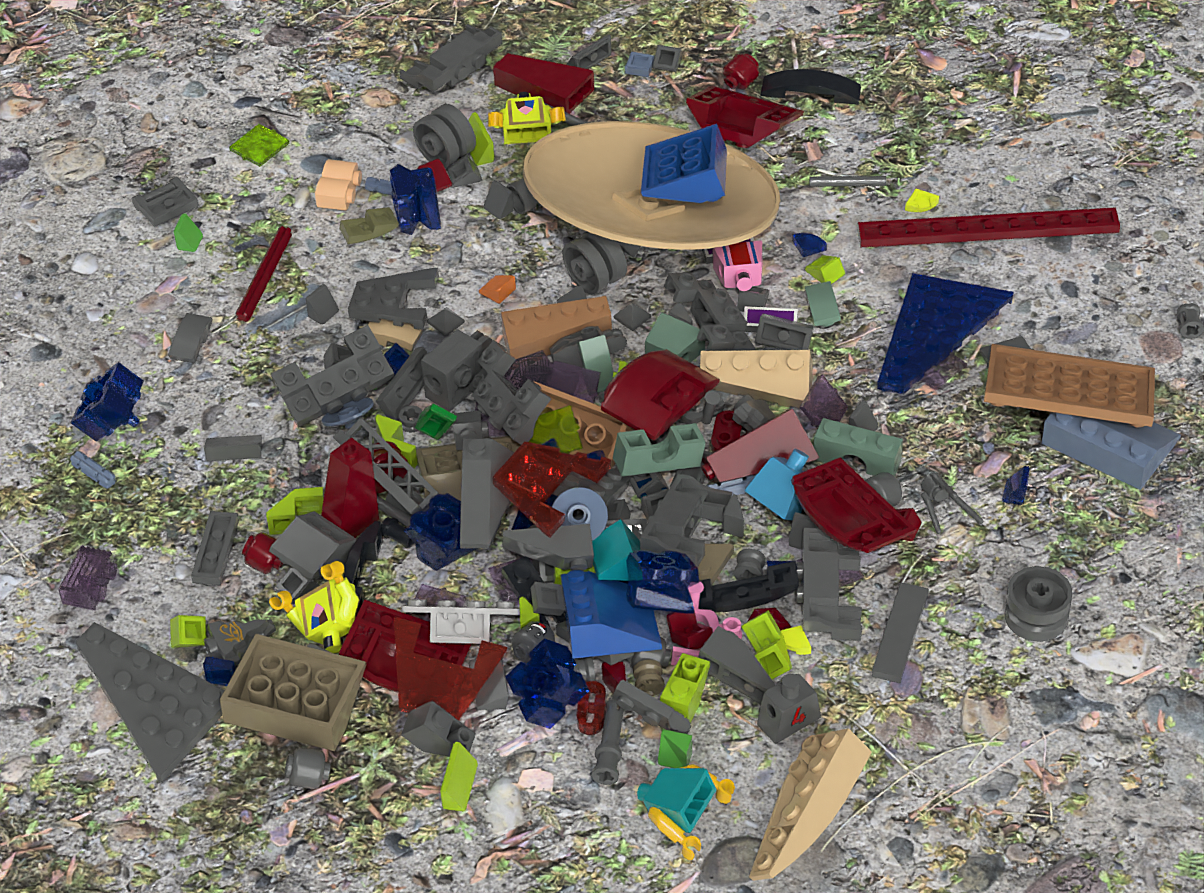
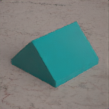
(612, 550)

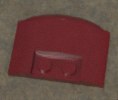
(656, 391)
(849, 507)
(373, 641)

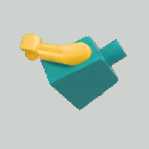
(679, 799)

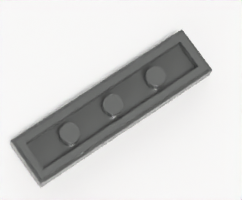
(900, 632)

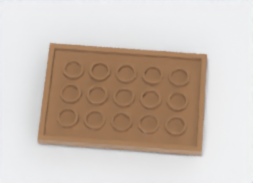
(1070, 385)

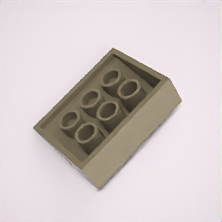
(443, 466)
(293, 692)

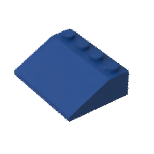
(686, 167)
(602, 618)

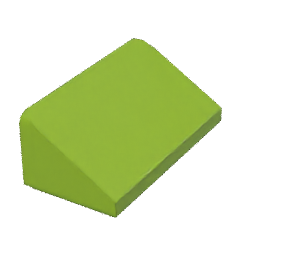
(484, 149)
(458, 778)

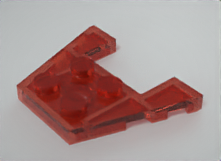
(536, 473)
(430, 679)

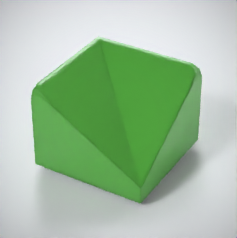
(675, 749)

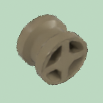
(649, 677)

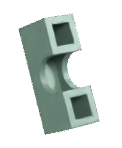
(876, 449)
(679, 450)

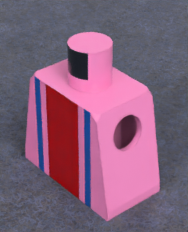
(739, 264)

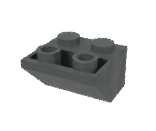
(311, 544)

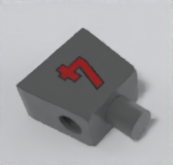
(788, 708)

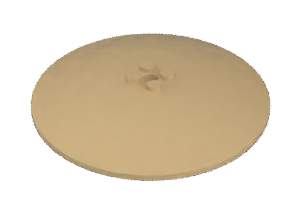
(595, 181)

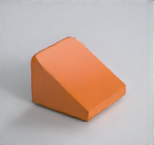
(499, 287)

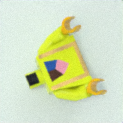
(525, 119)
(325, 611)

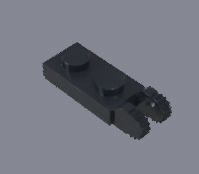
(520, 577)

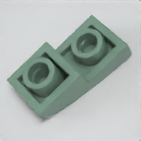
(822, 304)
(596, 357)

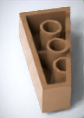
(540, 327)

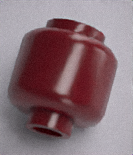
(741, 71)
(258, 555)

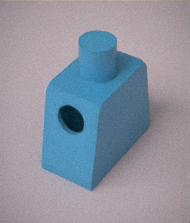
(774, 484)

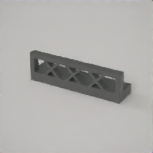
(385, 480)

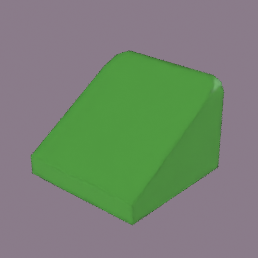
(187, 234)

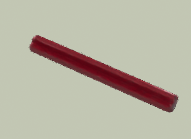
(263, 274)

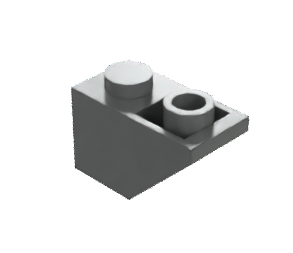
(436, 730)

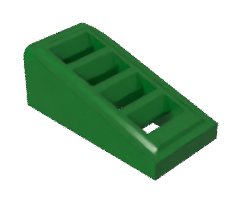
(435, 421)

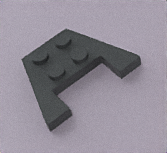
(386, 295)

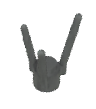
(939, 490)

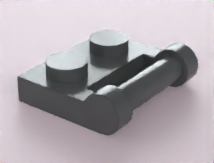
(165, 202)

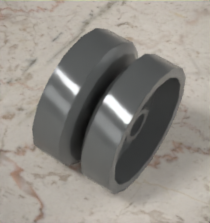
(444, 135)
(594, 262)
(1038, 603)

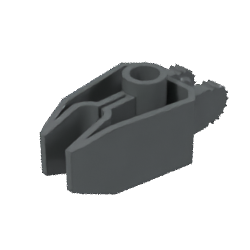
(567, 350)

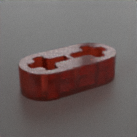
(597, 708)

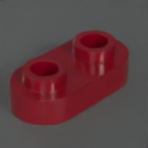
(724, 430)

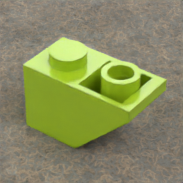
(686, 685)

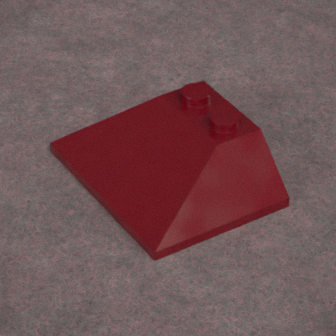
(740, 116)

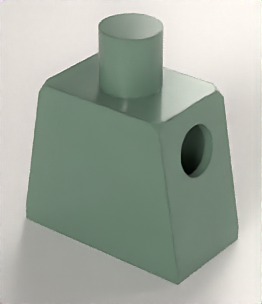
(674, 336)

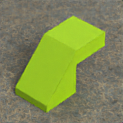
(392, 431)
(296, 503)
(768, 644)

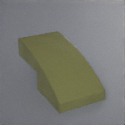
(375, 224)

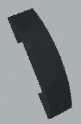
(811, 81)
(365, 548)
(750, 591)

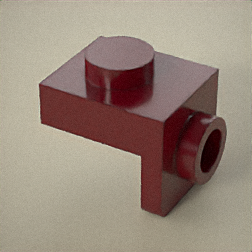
(686, 631)

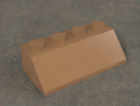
(596, 429)

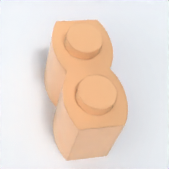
(338, 184)

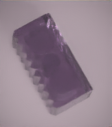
(88, 578)

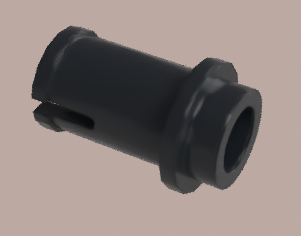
(395, 531)

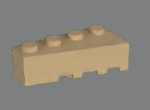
(763, 374)

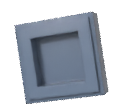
(639, 64)

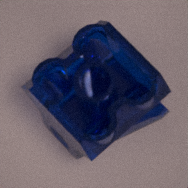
(414, 198)
(438, 532)
(661, 581)

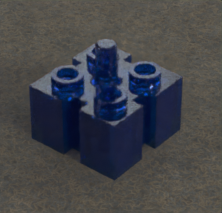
(108, 402)
(547, 683)

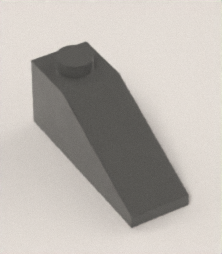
(566, 549)
(735, 664)

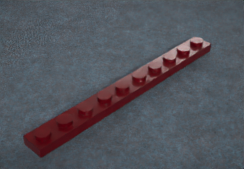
(988, 227)

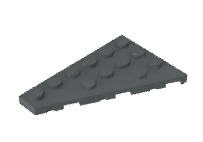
(157, 700)

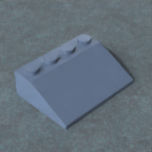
(1111, 446)

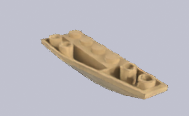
(810, 798)

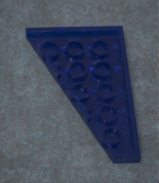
(932, 324)

